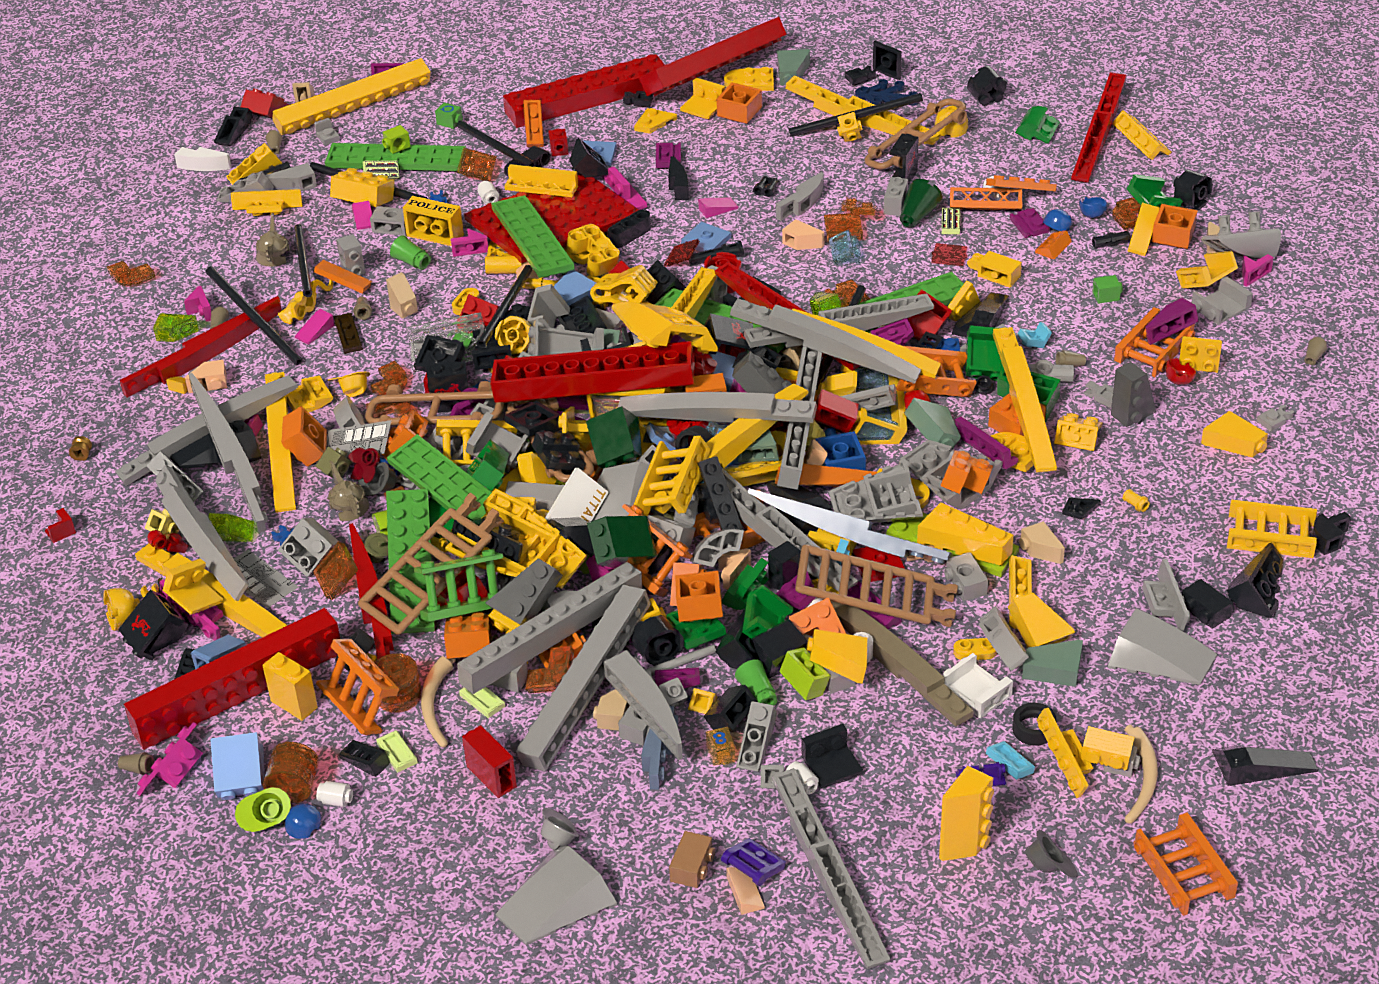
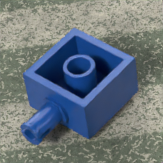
(842, 450)

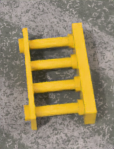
(465, 429)
(685, 483)
(1284, 543)

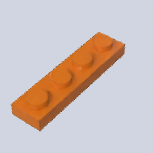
(1014, 182)

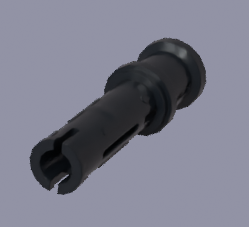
(735, 248)

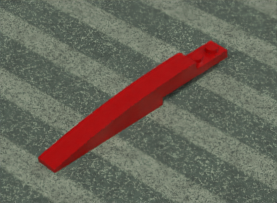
(1099, 127)
(761, 295)
(199, 349)
(366, 579)

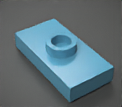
(1014, 762)

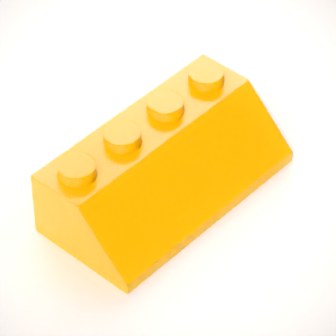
(966, 815)

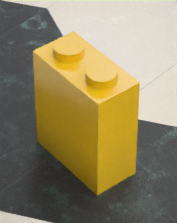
(290, 686)

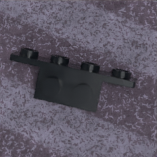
(716, 496)
(503, 538)

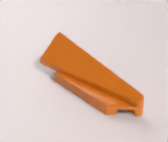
(828, 475)

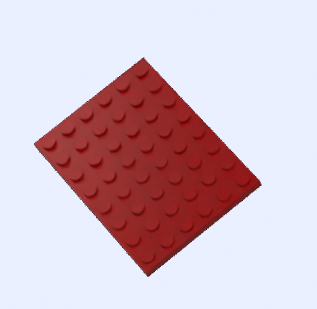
(589, 205)

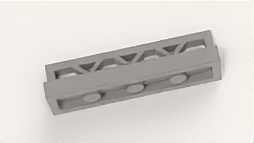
(874, 398)

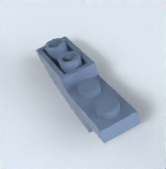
(654, 755)

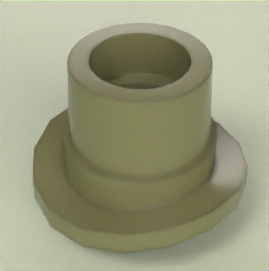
(377, 547)

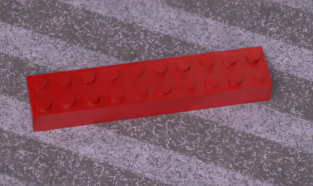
(713, 57)
(581, 90)
(592, 372)
(228, 679)

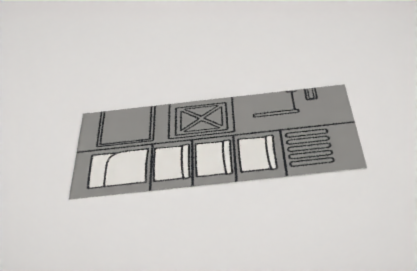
(364, 436)
(264, 581)

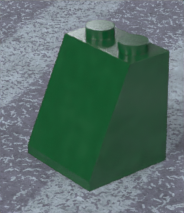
(615, 437)
(621, 540)

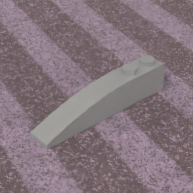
(644, 697)

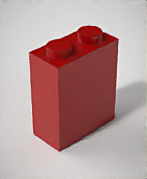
(489, 761)

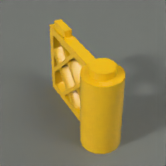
(500, 264)

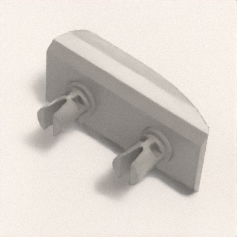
(1252, 243)

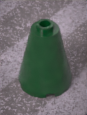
(919, 202)

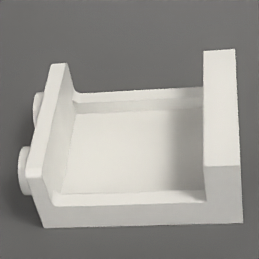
(977, 686)

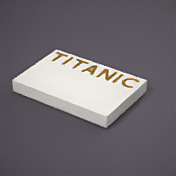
(578, 498)

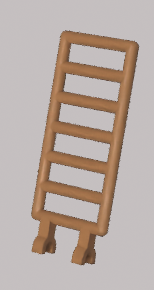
(469, 505)
(946, 591)

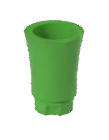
(408, 252)
(755, 678)

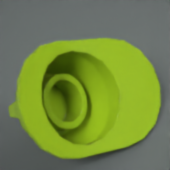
(262, 809)

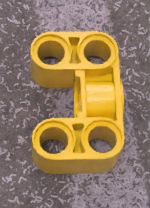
(603, 253)

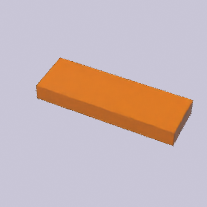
(533, 123)
(342, 276)

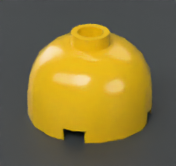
(953, 129)
(513, 332)
(120, 605)

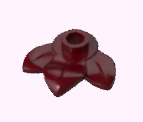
(365, 464)

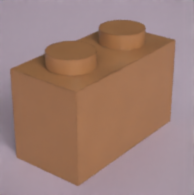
(691, 859)

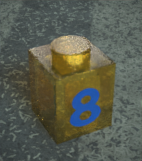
(720, 746)

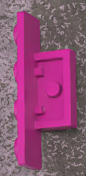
(624, 188)
(203, 619)
(177, 762)

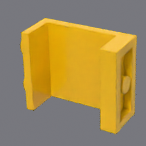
(1218, 265)

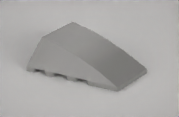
(929, 465)
(623, 486)
(879, 497)
(1160, 649)
(555, 896)

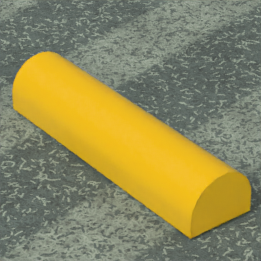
(1019, 580)

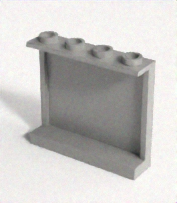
(557, 341)

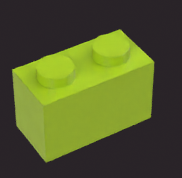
(804, 675)

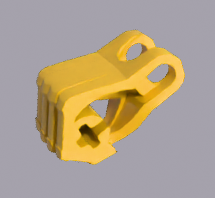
(638, 280)

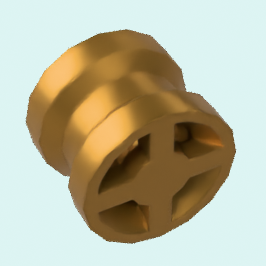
(80, 448)

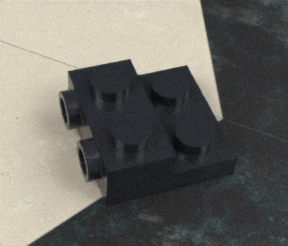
(438, 351)
(533, 419)
(558, 450)

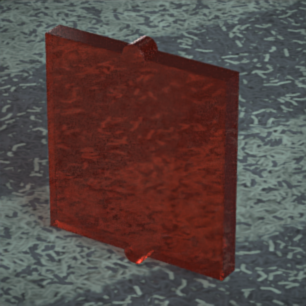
(681, 252)
(949, 254)

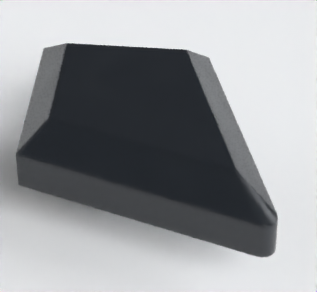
(1080, 507)

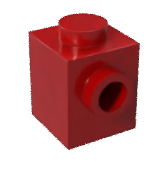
(558, 142)

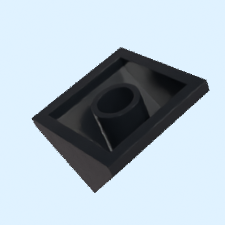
(775, 643)

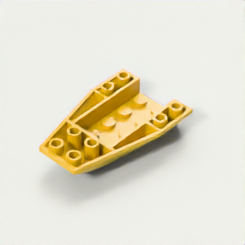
(656, 323)

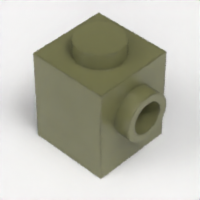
(338, 457)

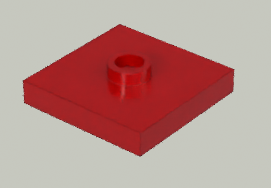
(877, 556)

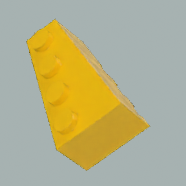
(964, 534)

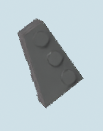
(757, 377)
(526, 593)

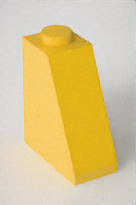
(1234, 435)
(1037, 621)
(839, 653)

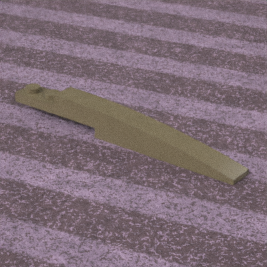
(905, 663)

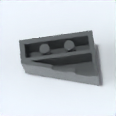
(1131, 395)

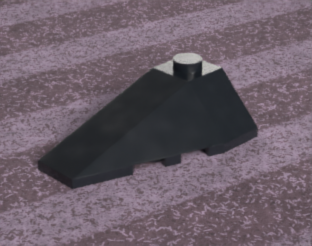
(983, 314)
(204, 451)
(801, 495)
(1257, 583)
(736, 646)
(1256, 764)

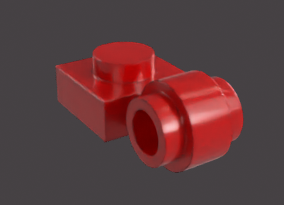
(172, 542)

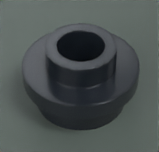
(983, 385)

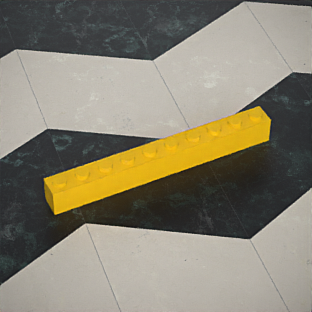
(351, 96)

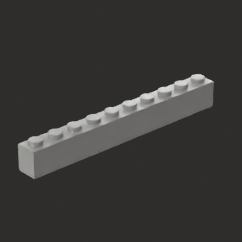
(798, 431)
(544, 629)
(582, 678)

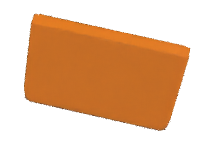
(1054, 244)

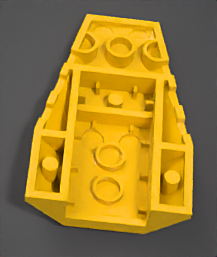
(536, 535)

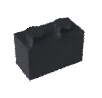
(783, 564)
(1207, 603)
(730, 708)

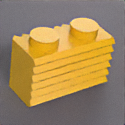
(1107, 748)

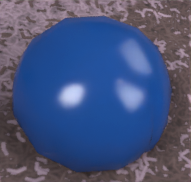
(1093, 206)
(1058, 220)
(302, 820)

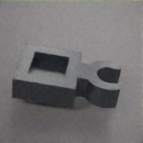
(858, 76)
(638, 99)

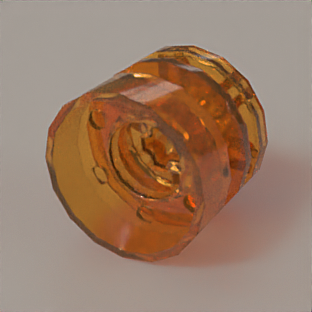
(405, 676)
(292, 770)

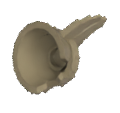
(271, 247)
(347, 497)

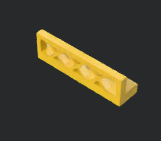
(1139, 135)
(541, 180)
(754, 472)

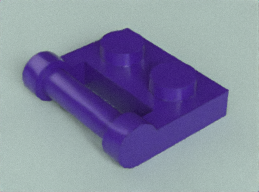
(756, 856)

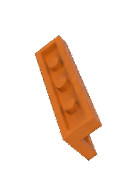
(986, 205)

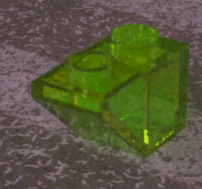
(824, 301)
(174, 327)
(232, 527)

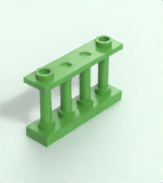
(455, 607)

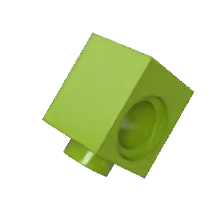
(396, 139)

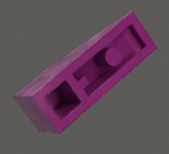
(1171, 319)

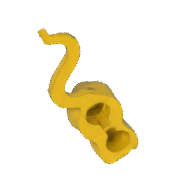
(301, 305)

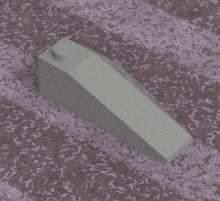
(543, 493)

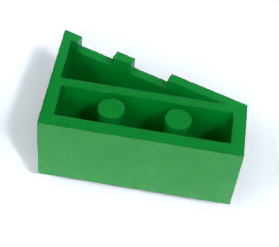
(1046, 387)
(489, 466)

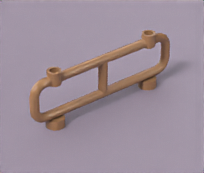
(958, 116)
(395, 394)
(589, 458)

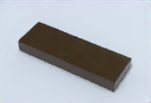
(347, 333)

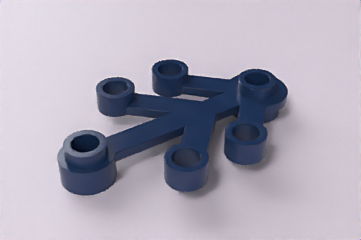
(876, 97)

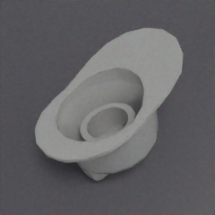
(557, 829)

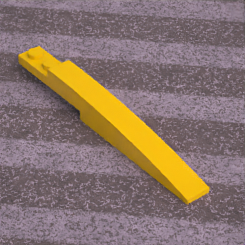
(836, 105)
(695, 293)
(928, 366)
(1025, 399)
(737, 437)
(279, 456)
(243, 612)

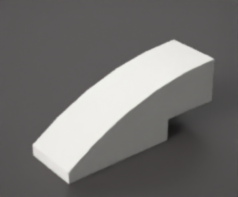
(202, 159)

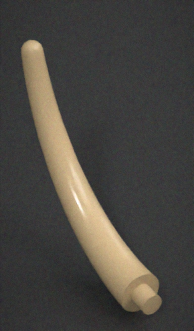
(430, 686)
(1150, 771)

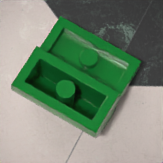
(1037, 124)
(746, 582)
(697, 631)

